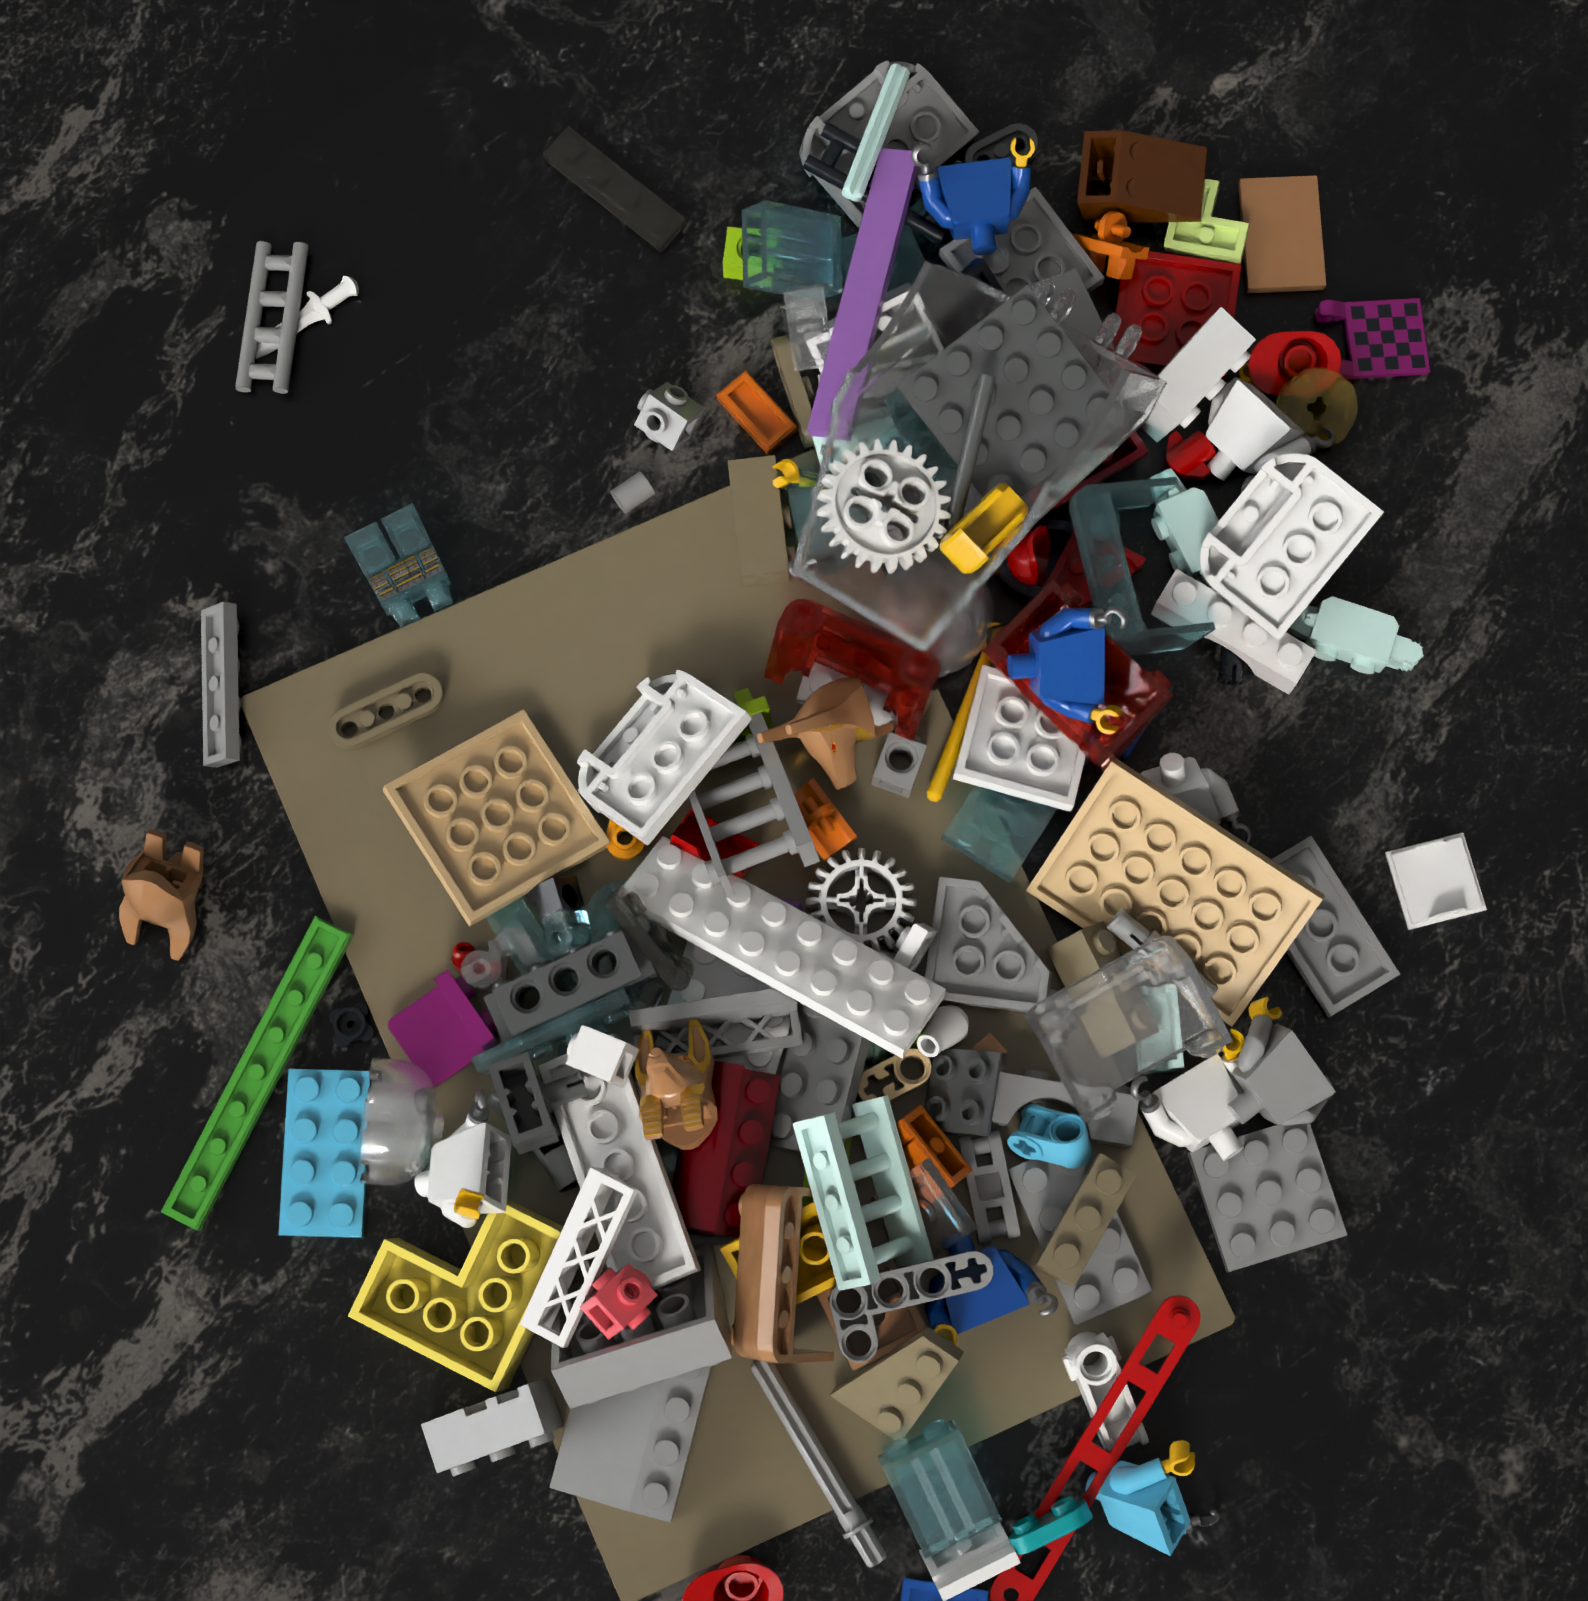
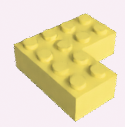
(464, 1314)

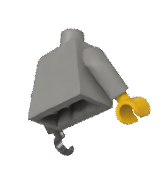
(1277, 1073)

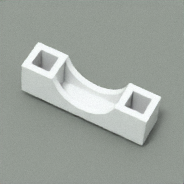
(1274, 661)

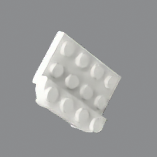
(1284, 539)
(659, 753)

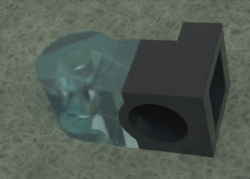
(561, 913)

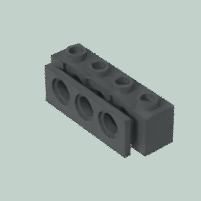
(508, 995)

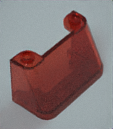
(821, 635)
(1127, 685)

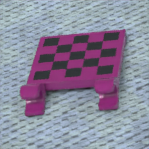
(1381, 337)

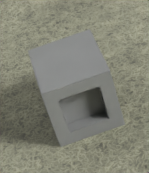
(895, 780)

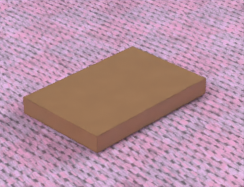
(1283, 235)

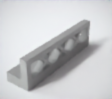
(722, 1012)

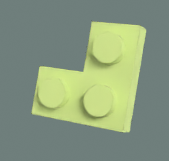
(1210, 239)

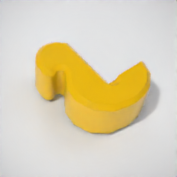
(983, 528)

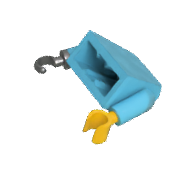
(1148, 1501)

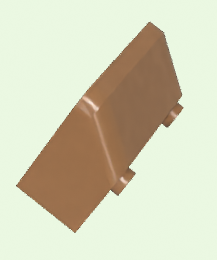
(769, 1275)

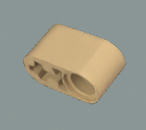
(880, 1074)

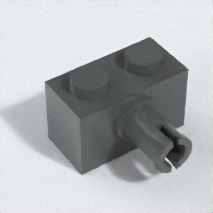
(528, 1101)

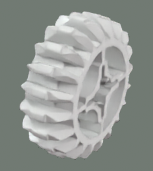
(879, 901)

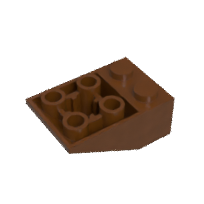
(1141, 178)

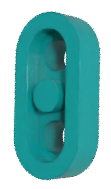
(1064, 1518)

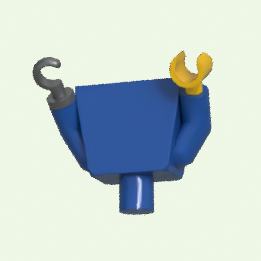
(976, 196)
(1069, 664)
(1008, 1290)

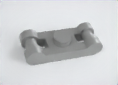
(989, 1187)

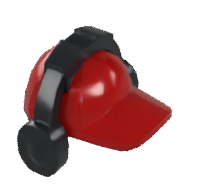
(1028, 562)

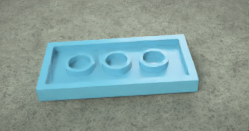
(323, 1154)

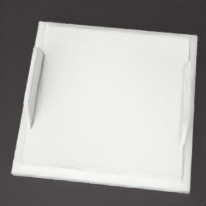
(1435, 881)

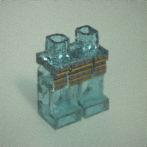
(405, 579)

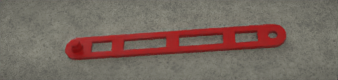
(1176, 1321)

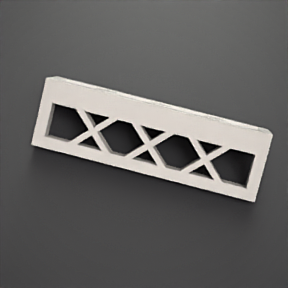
(570, 1253)

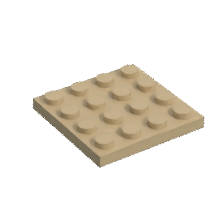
(496, 817)

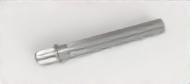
(848, 1512)

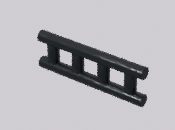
(825, 170)

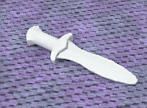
(316, 310)

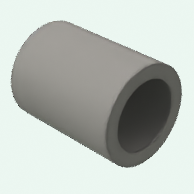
(632, 492)

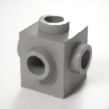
(668, 415)

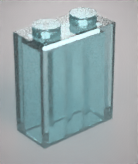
(791, 248)
(938, 1487)

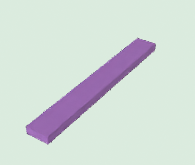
(866, 278)

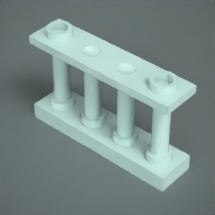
(837, 1200)

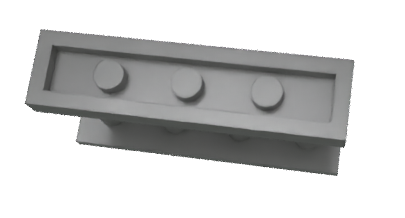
(782, 808)

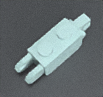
(1183, 521)
(1355, 636)

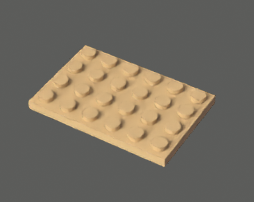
(1180, 877)

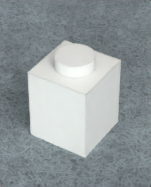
(601, 1055)

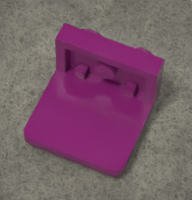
(444, 1029)

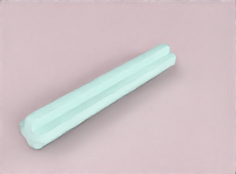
(875, 132)

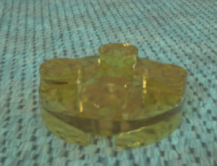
(1337, 396)

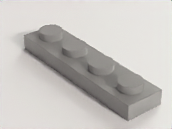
(220, 685)

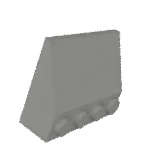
(680, 1335)
(633, 1446)

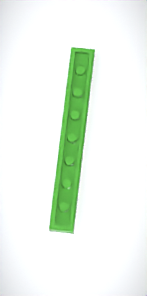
(257, 1073)

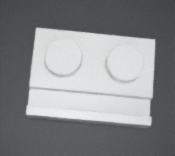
(971, 1561)

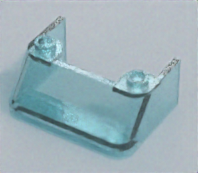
(1106, 568)

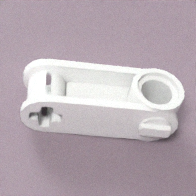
(1096, 1381)

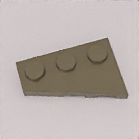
(901, 1384)

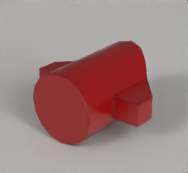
(1189, 455)

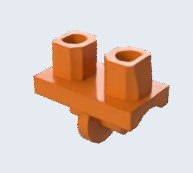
(1122, 254)
(823, 820)

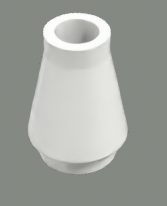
(945, 1028)

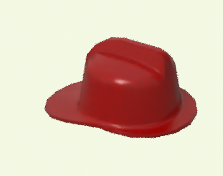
(1285, 354)
(736, 1580)

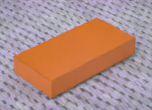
(756, 412)

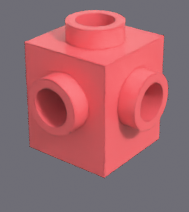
(619, 1300)

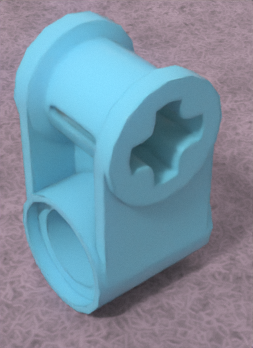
(1051, 1137)

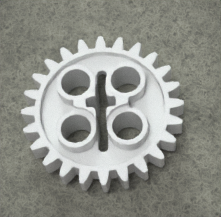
(870, 539)

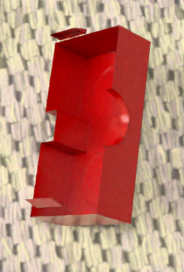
(690, 839)

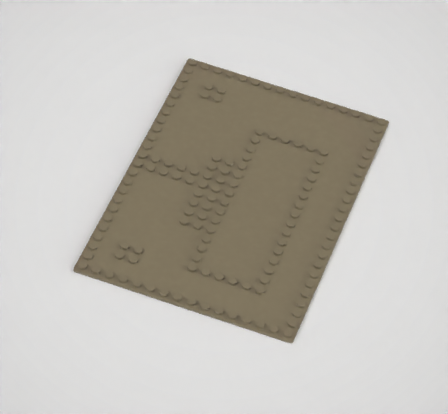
(571, 655)

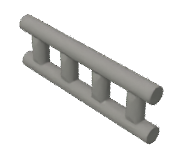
(287, 333)

